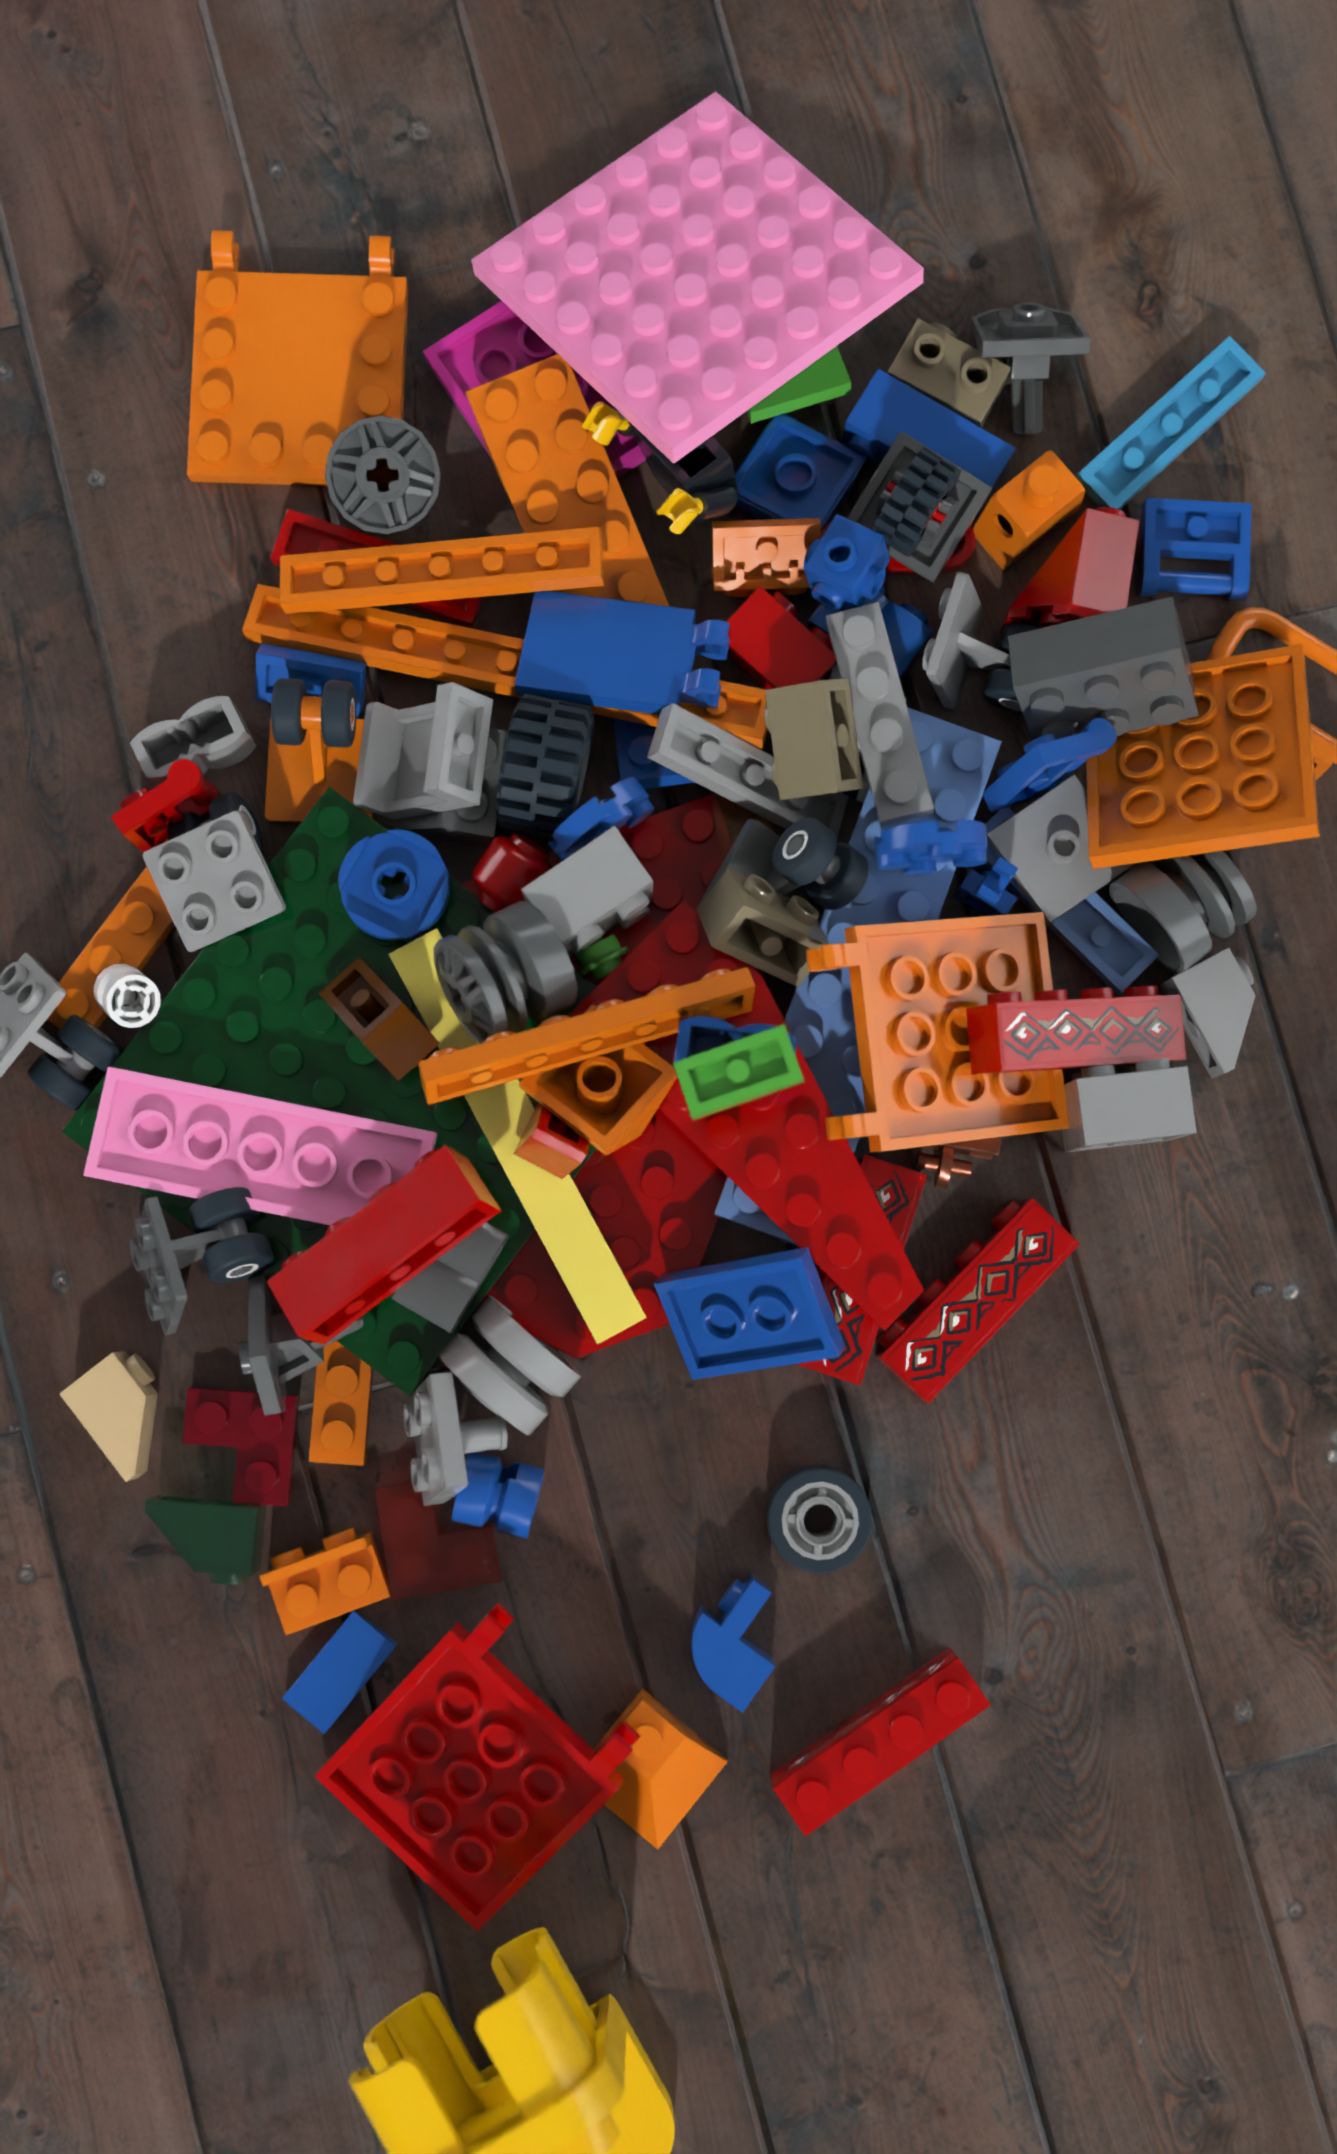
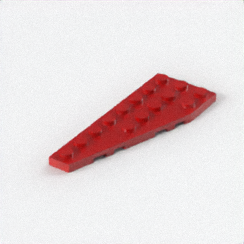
(776, 1142)

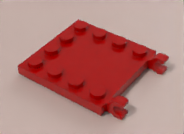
(473, 1773)

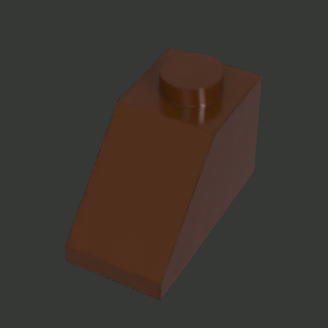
(379, 1018)

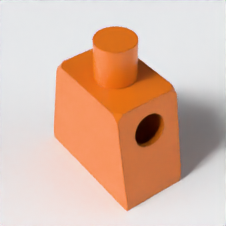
(1034, 506)

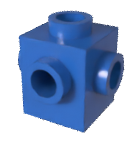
(846, 565)

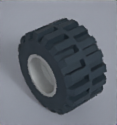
(544, 764)

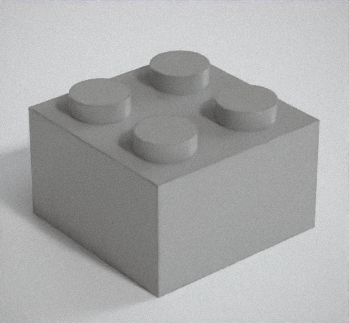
(593, 892)
(1128, 1108)

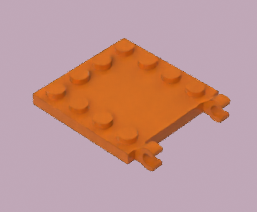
(291, 366)
(913, 1029)

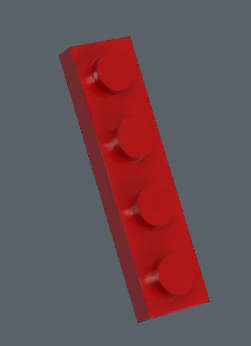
(310, 535)

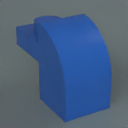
(722, 1654)

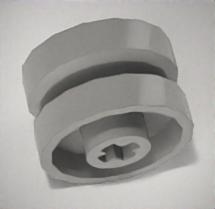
(503, 1372)

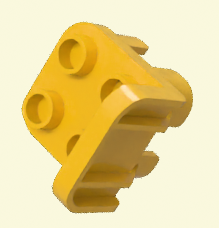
(559, 2077)

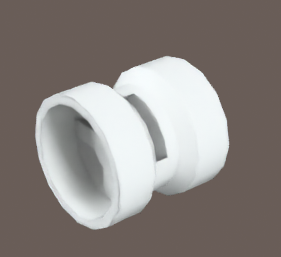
(118, 987)

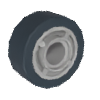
(841, 1541)

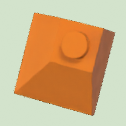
(663, 1771)

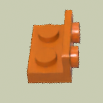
(762, 555)
(327, 1581)

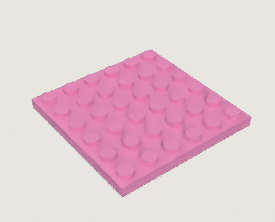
(696, 275)

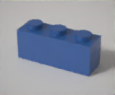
(894, 407)

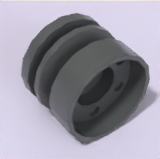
(358, 452)
(1182, 904)
(505, 972)

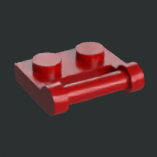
(147, 813)

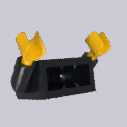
(697, 485)

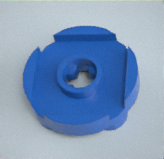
(597, 817)
(924, 844)
(385, 855)

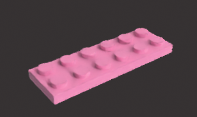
(214, 1139)

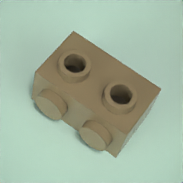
(950, 371)
(813, 738)
(761, 926)

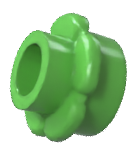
(601, 957)

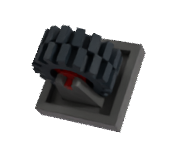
(919, 505)

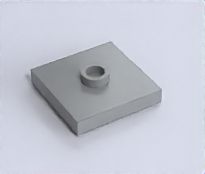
(1052, 851)

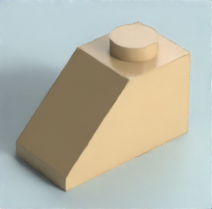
(117, 1410)

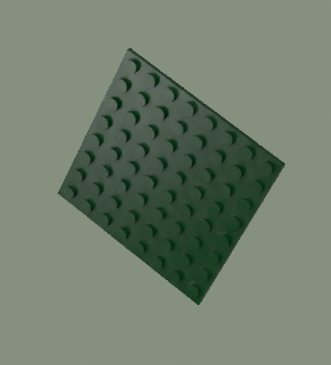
(257, 1026)

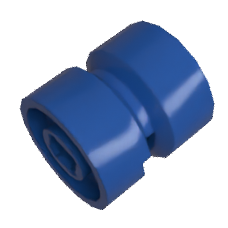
(499, 1494)

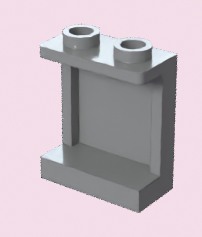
(424, 754)

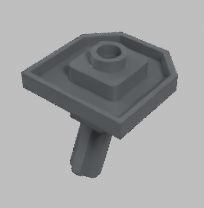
(1026, 340)
(275, 1350)

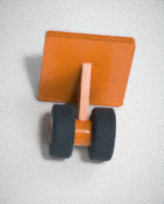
(311, 748)

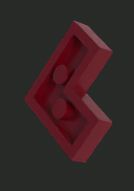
(262, 1441)

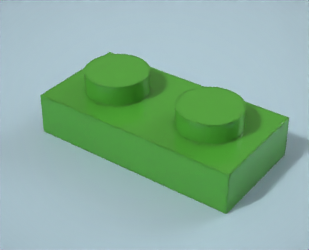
(738, 1072)

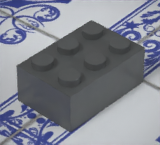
(1105, 666)

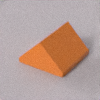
(607, 1095)

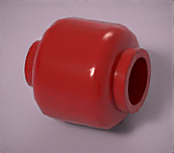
(508, 868)

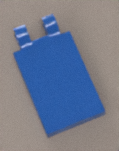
(619, 653)

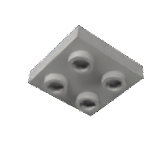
(444, 1439)

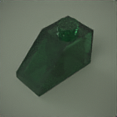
(212, 1534)

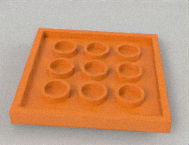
(1211, 779)

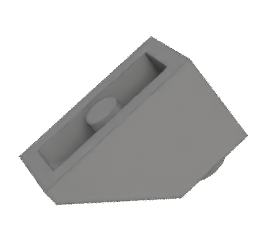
(1215, 1008)

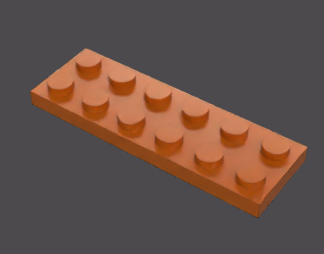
(560, 473)

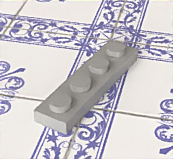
(880, 715)
(734, 770)

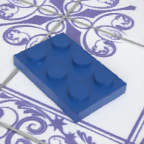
(750, 1314)

